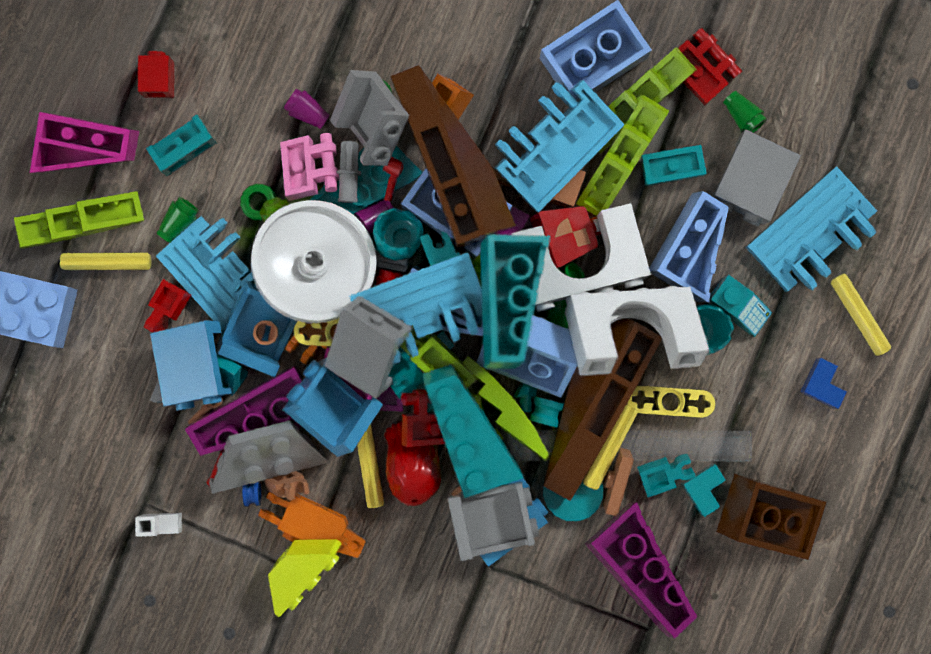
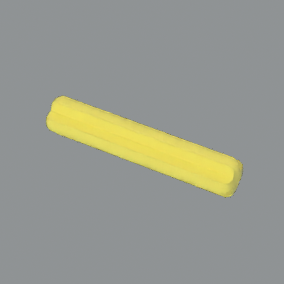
(105, 261)
(861, 314)
(610, 448)
(370, 470)

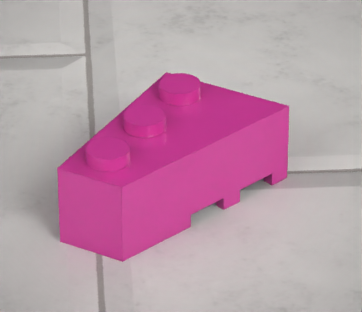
(79, 143)

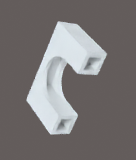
(623, 262)
(666, 309)

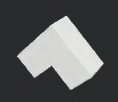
(158, 524)

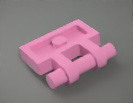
(299, 166)

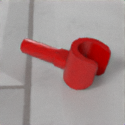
(395, 169)

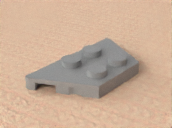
(264, 455)

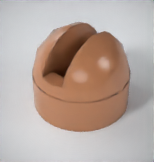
(259, 331)

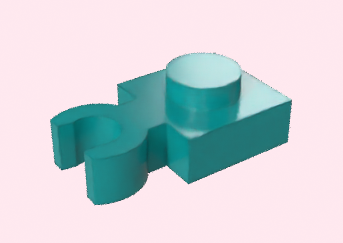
(660, 475)

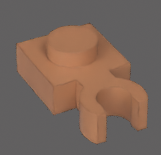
(287, 485)

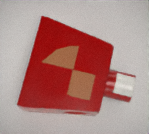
(569, 231)

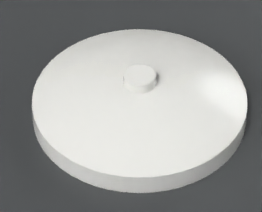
(312, 260)

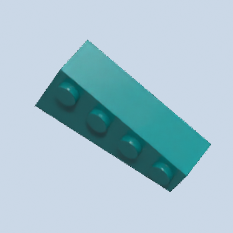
(509, 292)
(471, 440)

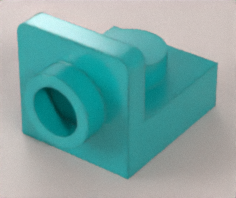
(231, 374)

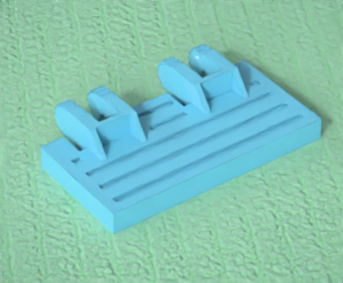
(560, 147)
(808, 230)
(201, 270)
(430, 293)

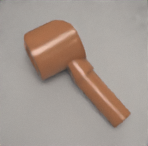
(203, 410)

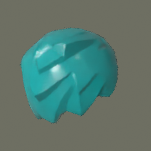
(397, 234)
(716, 327)

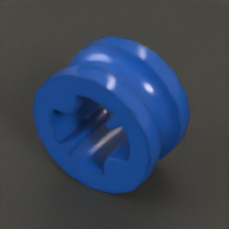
(252, 494)

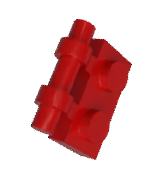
(707, 80)
(421, 426)

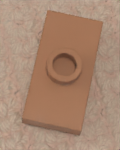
(616, 481)

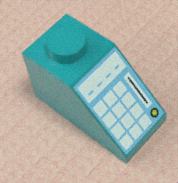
(740, 304)

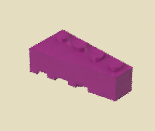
(247, 412)
(636, 562)

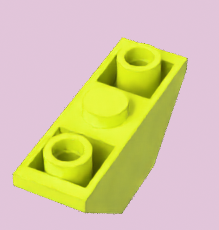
(300, 570)

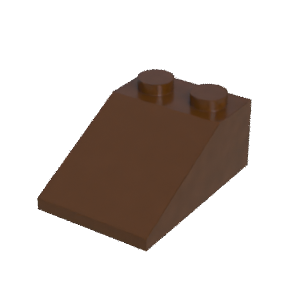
(770, 517)

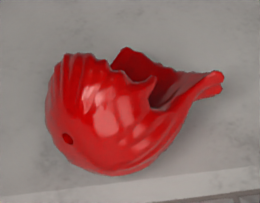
(411, 471)

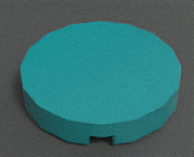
(582, 505)

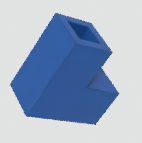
(819, 387)

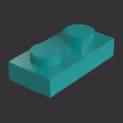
(673, 165)

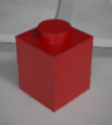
(156, 75)

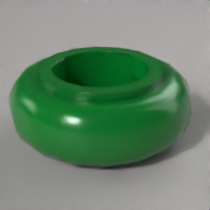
(248, 193)

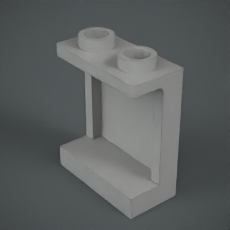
(372, 115)
(756, 178)
(366, 346)
(493, 520)

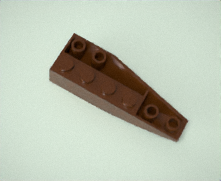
(454, 163)
(595, 406)

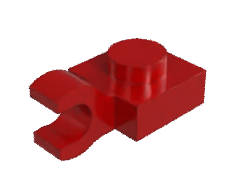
(167, 303)

